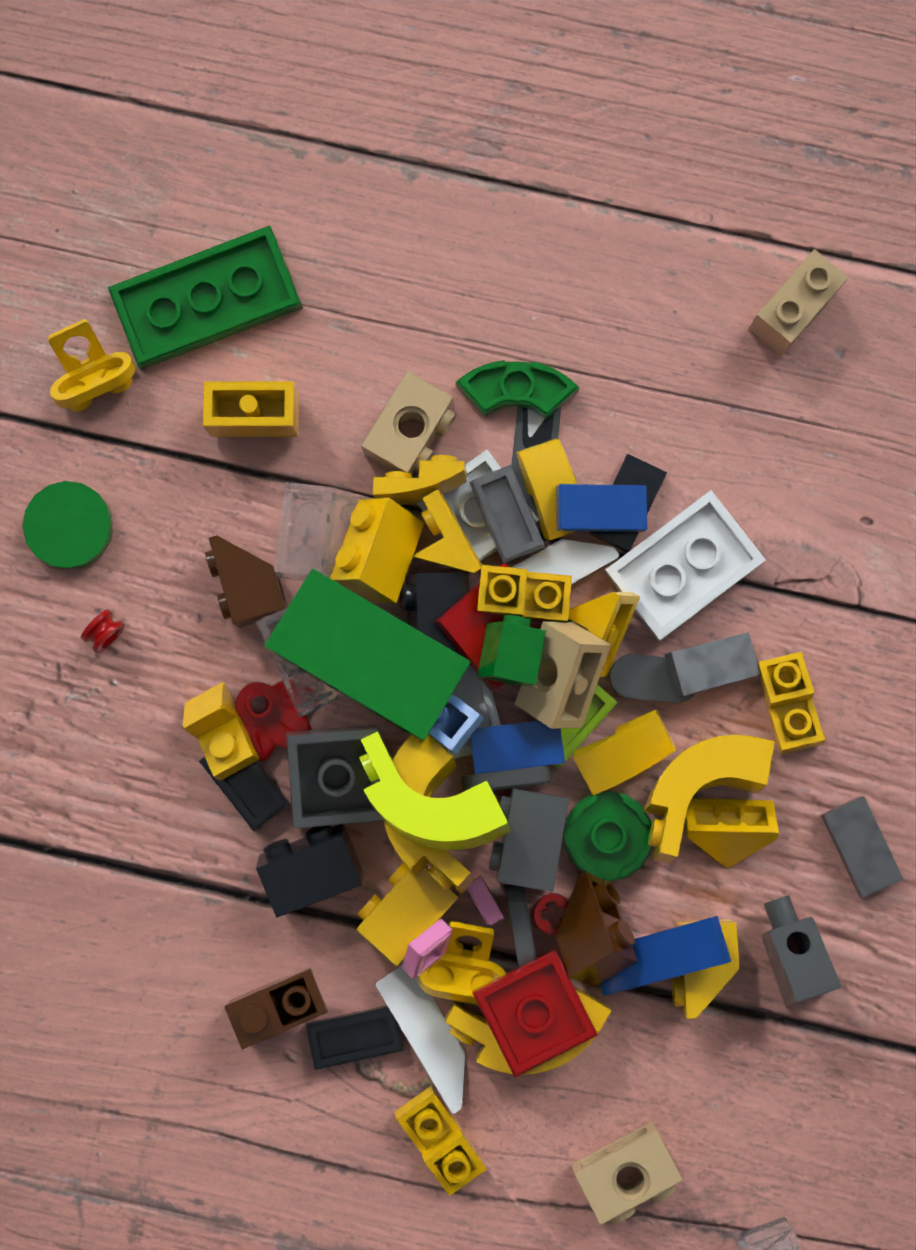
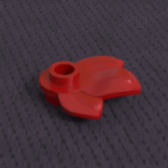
(270, 725)

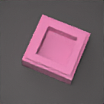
(485, 901)
(427, 949)

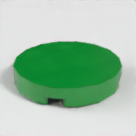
(68, 525)
(608, 835)

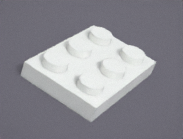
(685, 565)

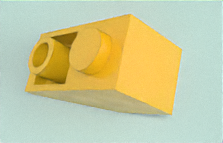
(699, 988)

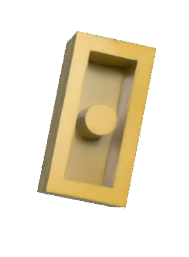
(251, 408)
(377, 550)
(404, 912)

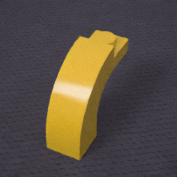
(719, 761)
(423, 769)
(471, 1026)

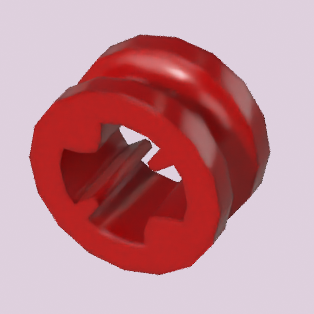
(102, 631)
(544, 924)

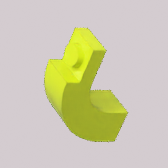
(436, 823)

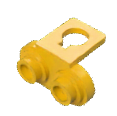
(90, 376)
(460, 969)

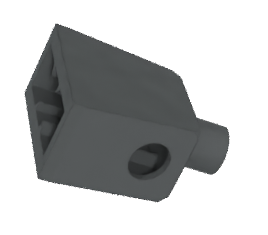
(801, 974)

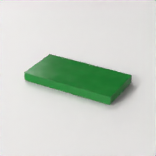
(204, 297)
(367, 654)

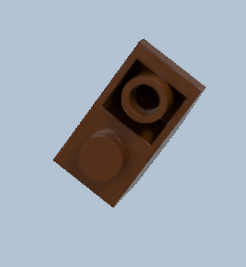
(248, 583)
(593, 934)
(275, 1008)

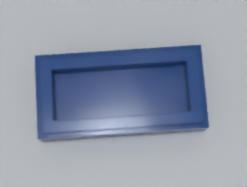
(601, 508)
(516, 747)

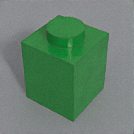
(511, 651)

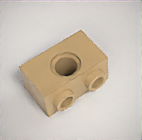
(797, 302)
(411, 400)
(566, 676)
(599, 1173)

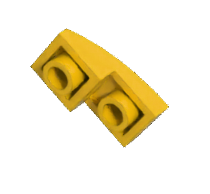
(542, 470)
(440, 473)
(524, 593)
(790, 703)
(624, 754)
(440, 1140)

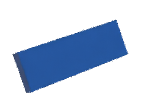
(672, 955)

